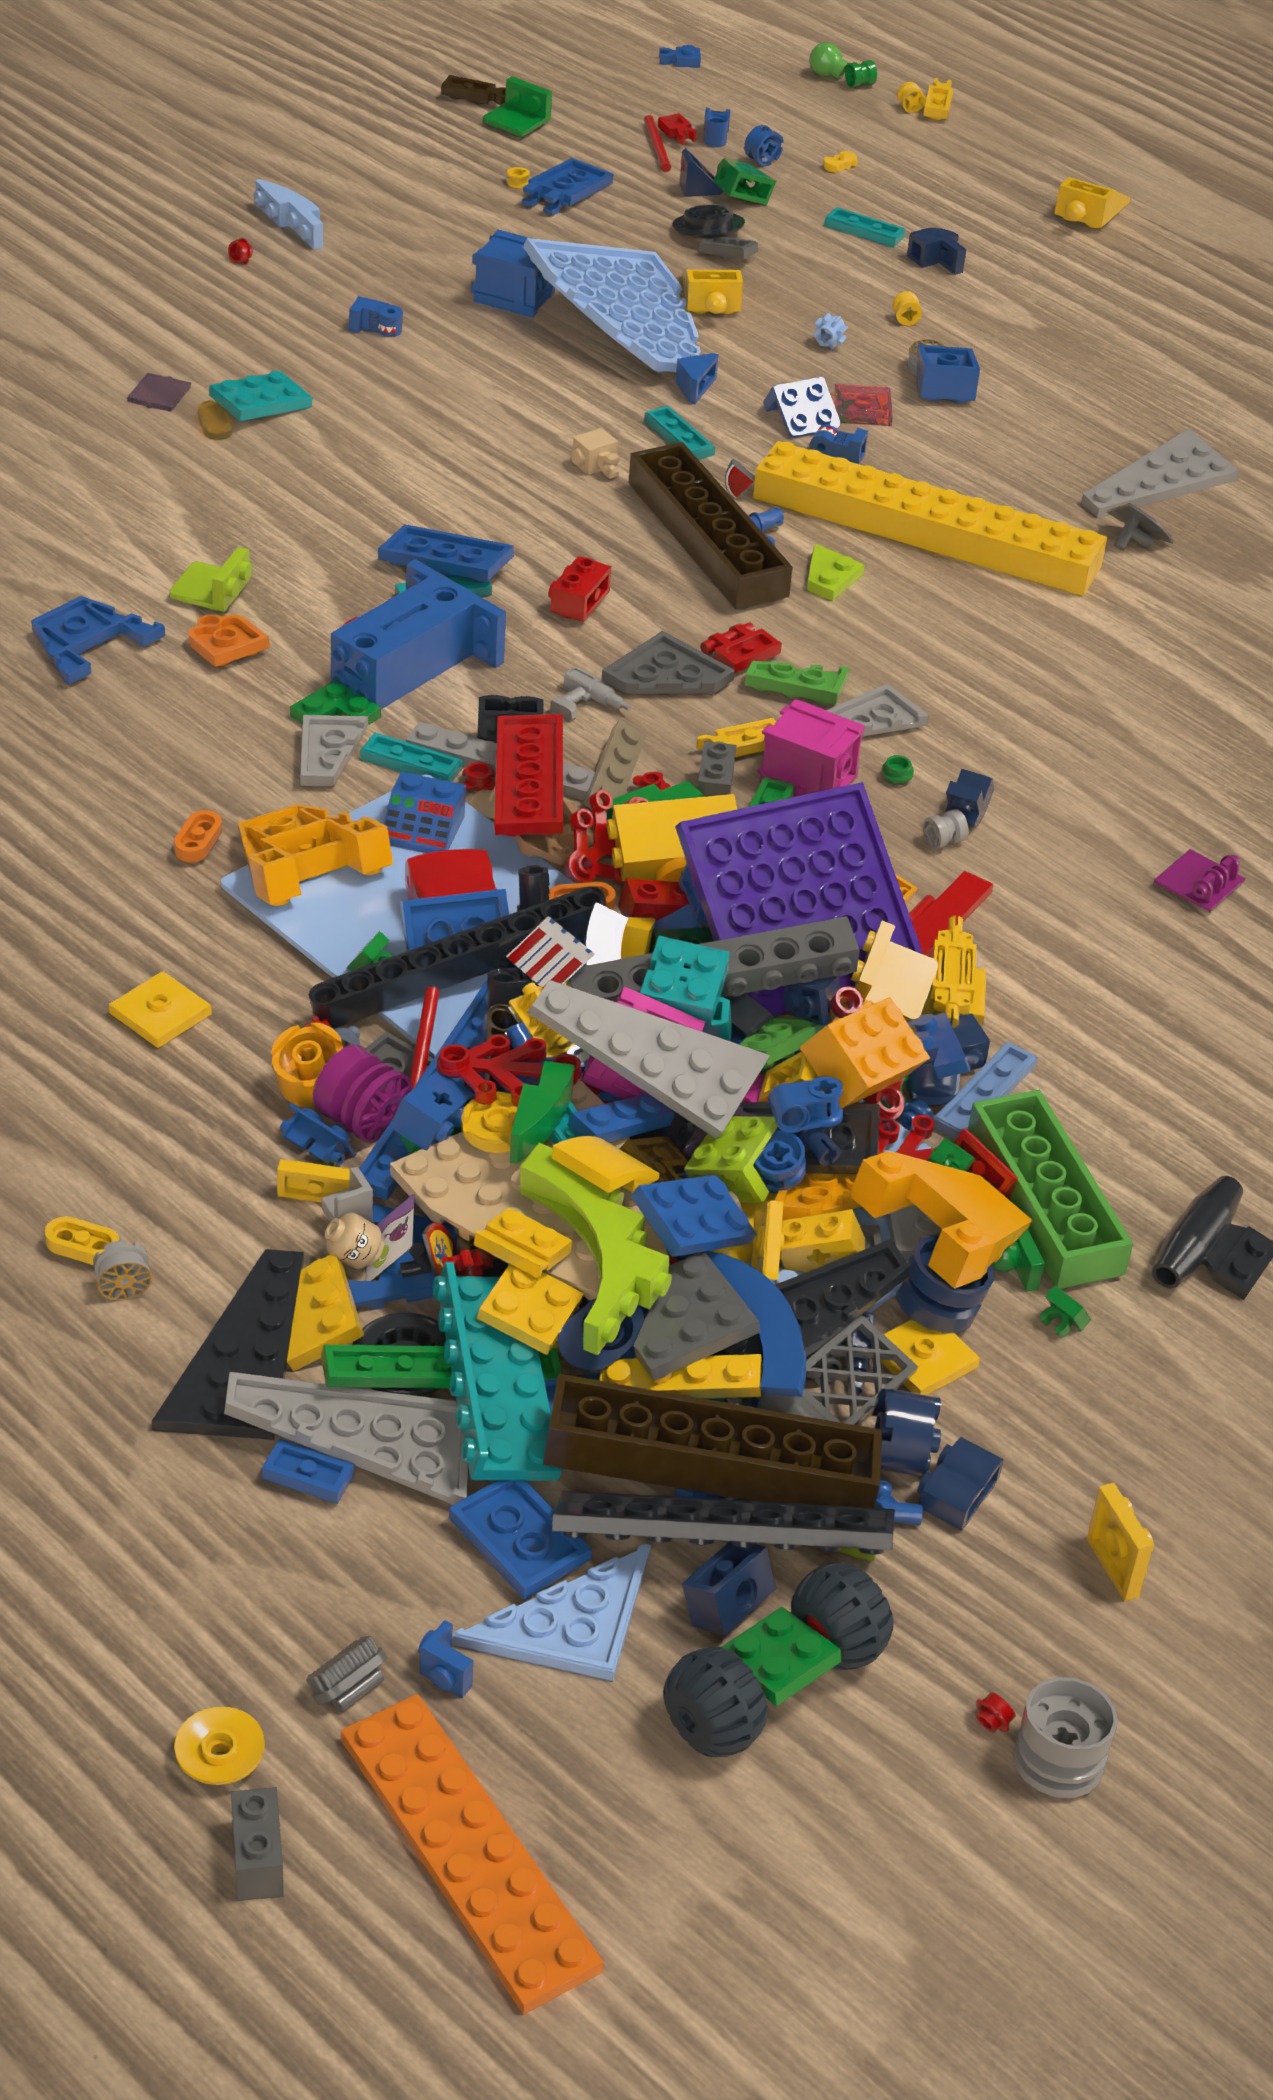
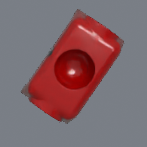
(448, 873)

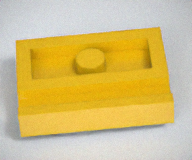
(523, 1242)

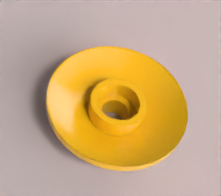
(219, 1731)

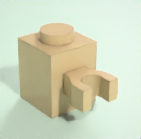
(596, 452)

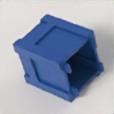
(508, 276)

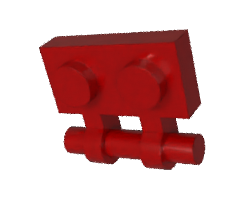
(741, 646)

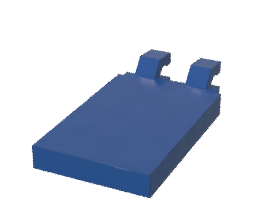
(565, 185)

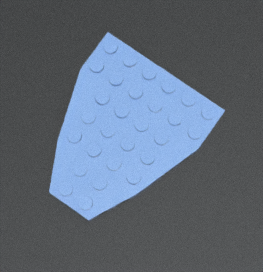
(623, 294)

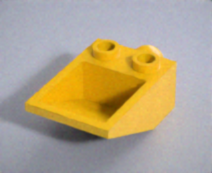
(1088, 202)
(713, 290)

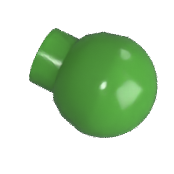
(827, 60)

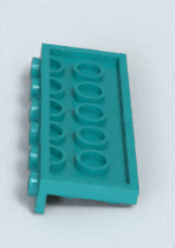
(495, 1385)

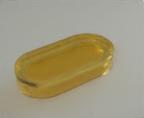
(214, 420)

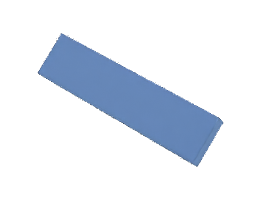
(992, 1081)

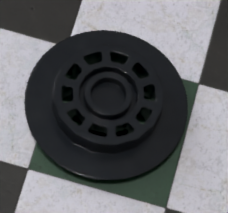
(708, 221)
(403, 1330)

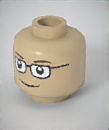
(354, 1240)

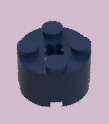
(907, 1430)

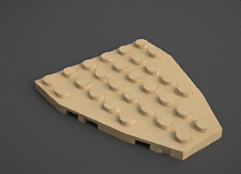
(475, 1186)

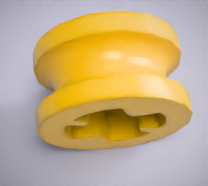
(517, 177)

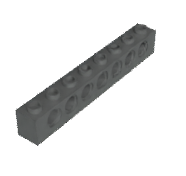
(755, 961)

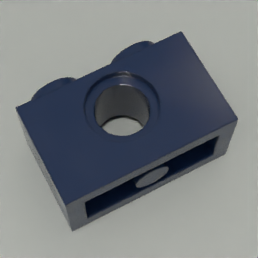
(728, 1587)

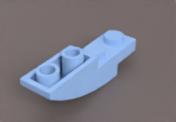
(291, 210)

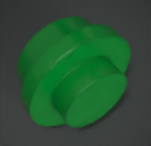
(897, 769)

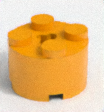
(299, 1059)

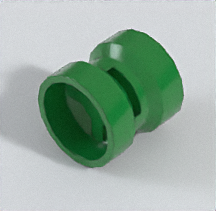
(861, 73)

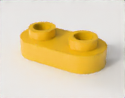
(77, 1238)

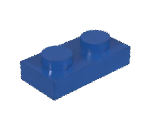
(308, 1471)

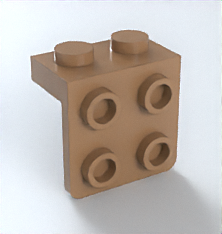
(556, 847)

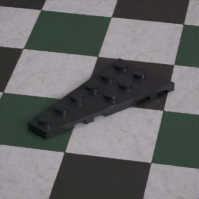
(832, 1298)
(246, 1340)

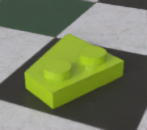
(832, 572)

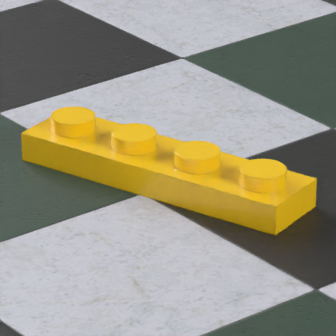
(708, 1378)

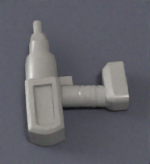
(585, 687)

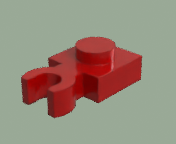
(677, 127)
(470, 1263)

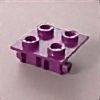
(1202, 879)

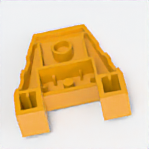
(308, 843)
(971, 1212)

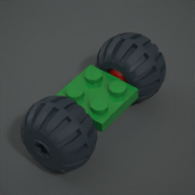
(722, 1691)

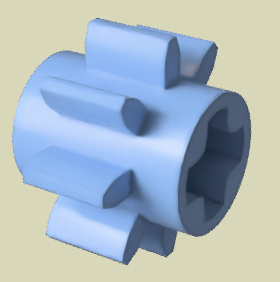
(830, 331)

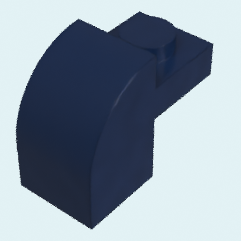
(937, 246)
(970, 795)

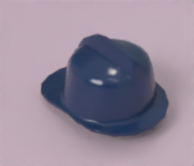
(933, 1091)
(571, 1341)

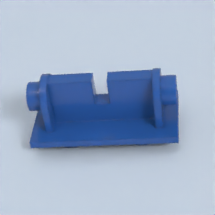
(329, 1142)

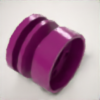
(360, 1092)

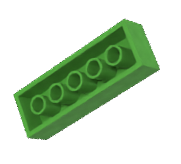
(1054, 1188)

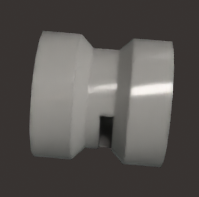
(941, 830)

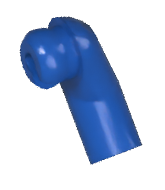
(904, 1512)

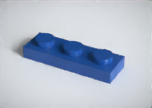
(622, 1118)

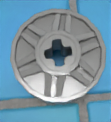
(1065, 1737)

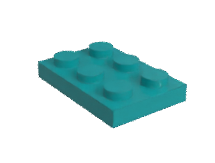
(260, 395)

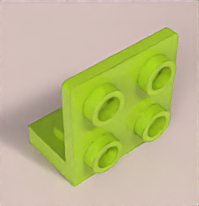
(733, 1156)

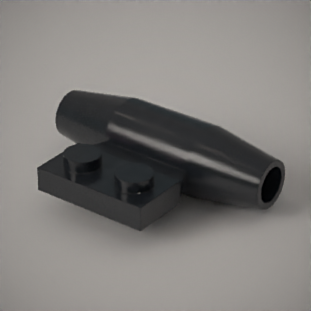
(1205, 1236)

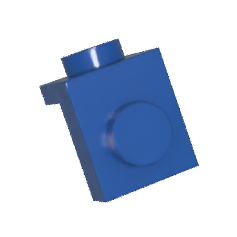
(443, 1664)

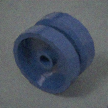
(934, 1301)

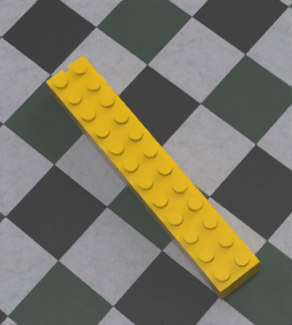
(930, 517)

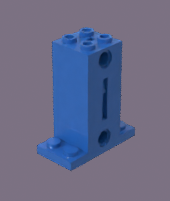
(416, 637)

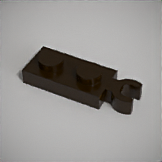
(473, 90)

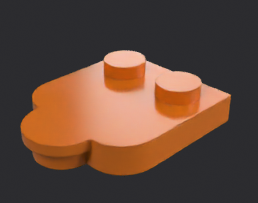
(226, 638)

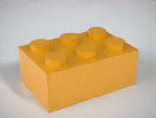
(866, 1051)

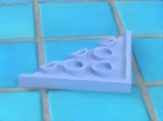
(570, 1624)

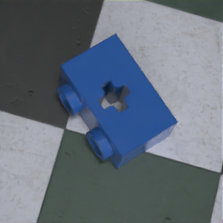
(431, 1110)

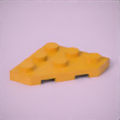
(818, 1195)

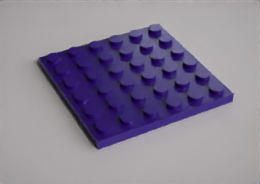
(796, 867)

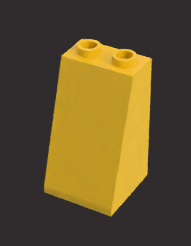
(647, 831)

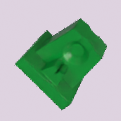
(951, 1155)

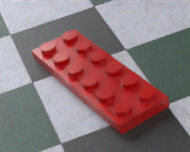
(529, 775)

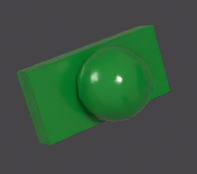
(1025, 1259)

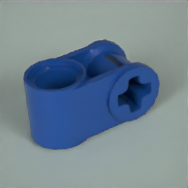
(716, 127)
(805, 1106)

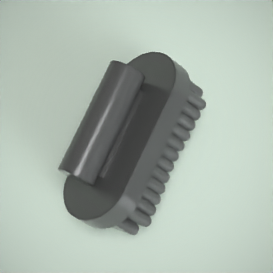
(348, 1674)

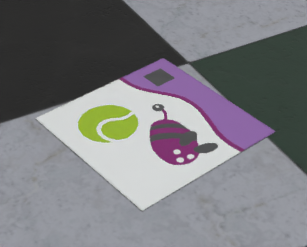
(396, 1235)

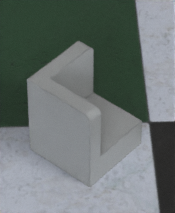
(355, 1199)

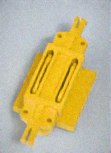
(957, 984)

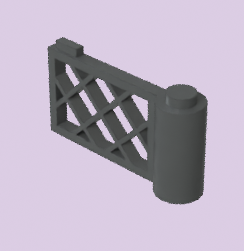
(810, 1402)

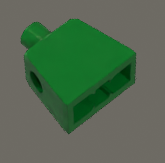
(733, 179)

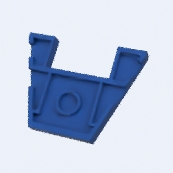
(82, 625)
(940, 1044)
(391, 1283)

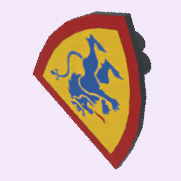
(428, 1260)

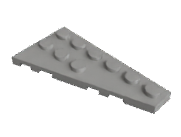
(1167, 472)
(675, 1064)
(379, 1431)

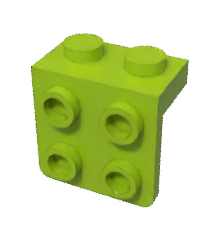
(214, 585)

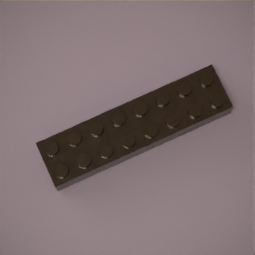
(710, 525)
(710, 1446)

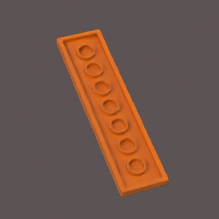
(472, 1854)

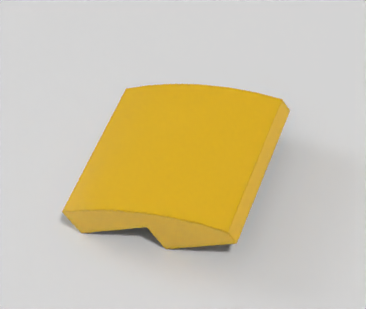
(603, 1163)

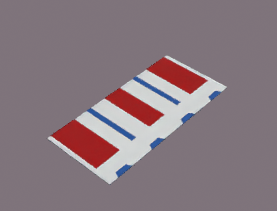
(550, 954)

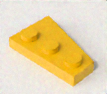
(322, 1312)

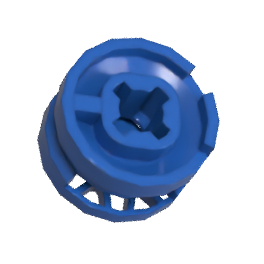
(763, 145)
(782, 1161)

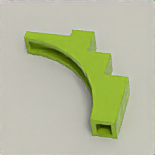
(613, 1235)

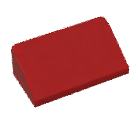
(987, 1164)

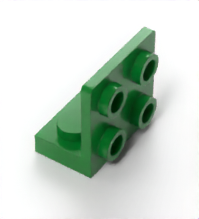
(524, 108)

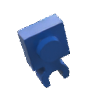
(683, 56)

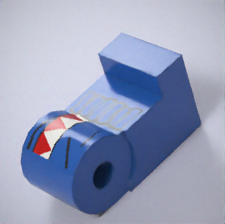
(375, 317)
(840, 444)

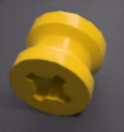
(911, 103)
(902, 303)

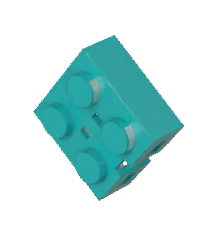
(685, 989)

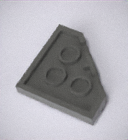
(667, 667)
(692, 1319)

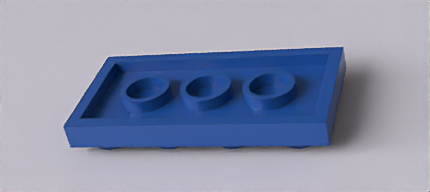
(446, 552)

